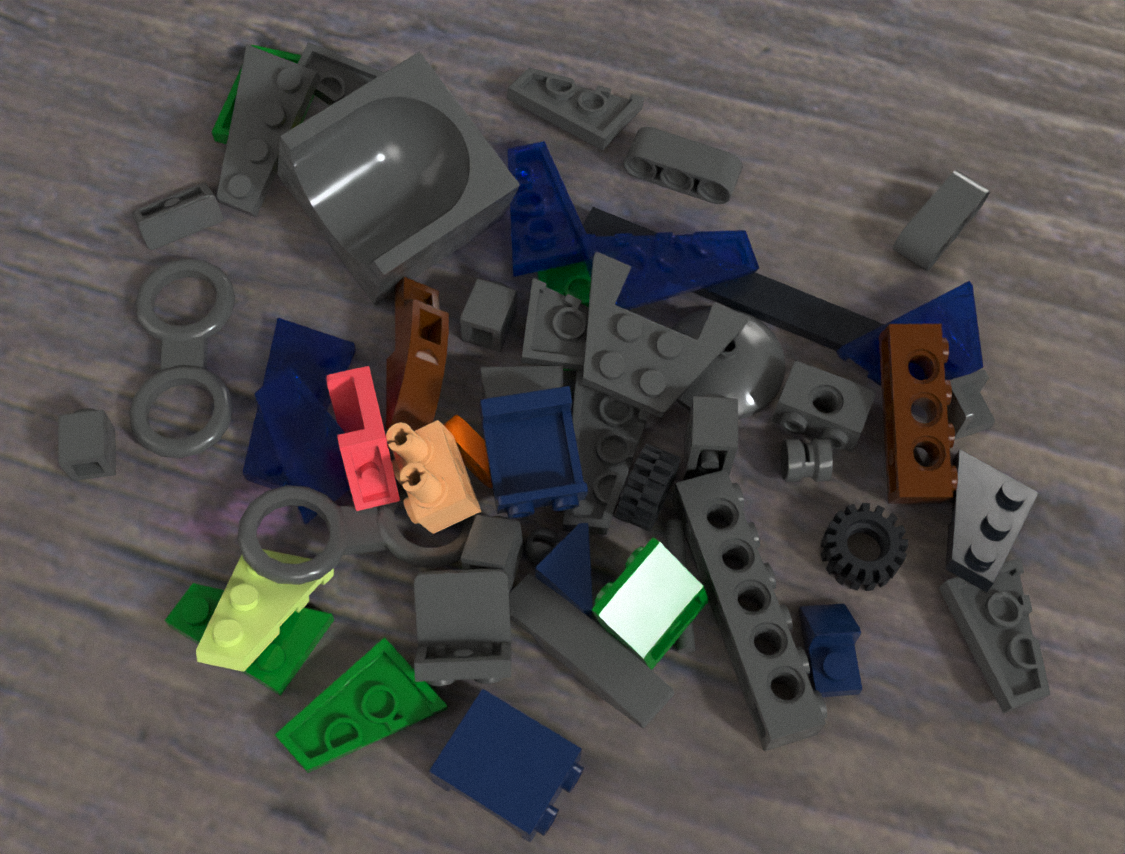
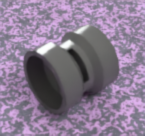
(806, 460)

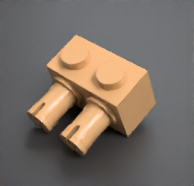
(432, 475)

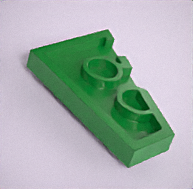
(280, 659)
(359, 709)

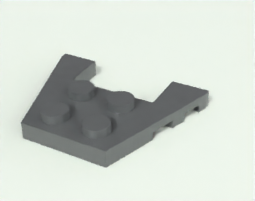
(639, 357)

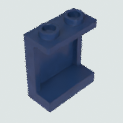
(532, 452)
(508, 765)

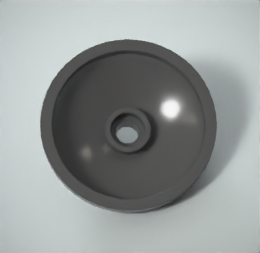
(747, 373)

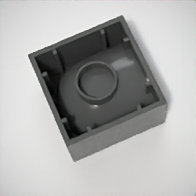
(395, 176)

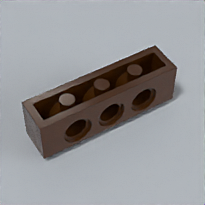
(906, 478)

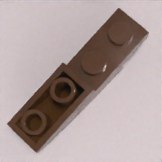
(419, 357)

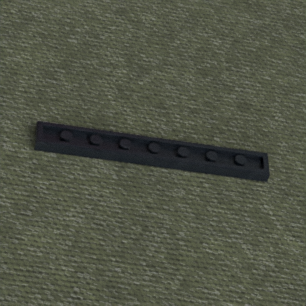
(763, 296)

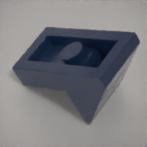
(830, 648)

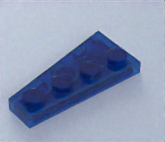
(541, 213)
(672, 264)
(312, 358)

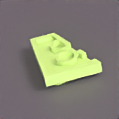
(252, 614)

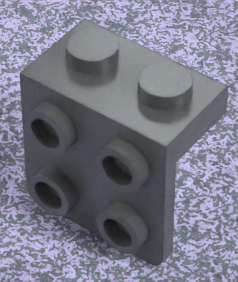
(462, 626)

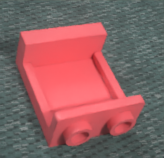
(364, 440)

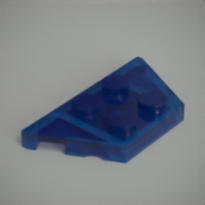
(959, 325)

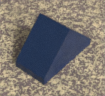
(569, 569)

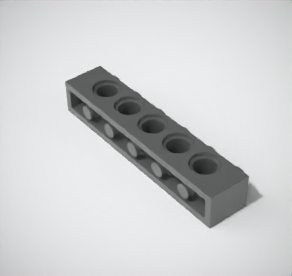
(775, 720)

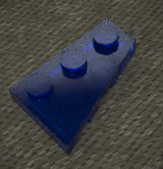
(303, 437)

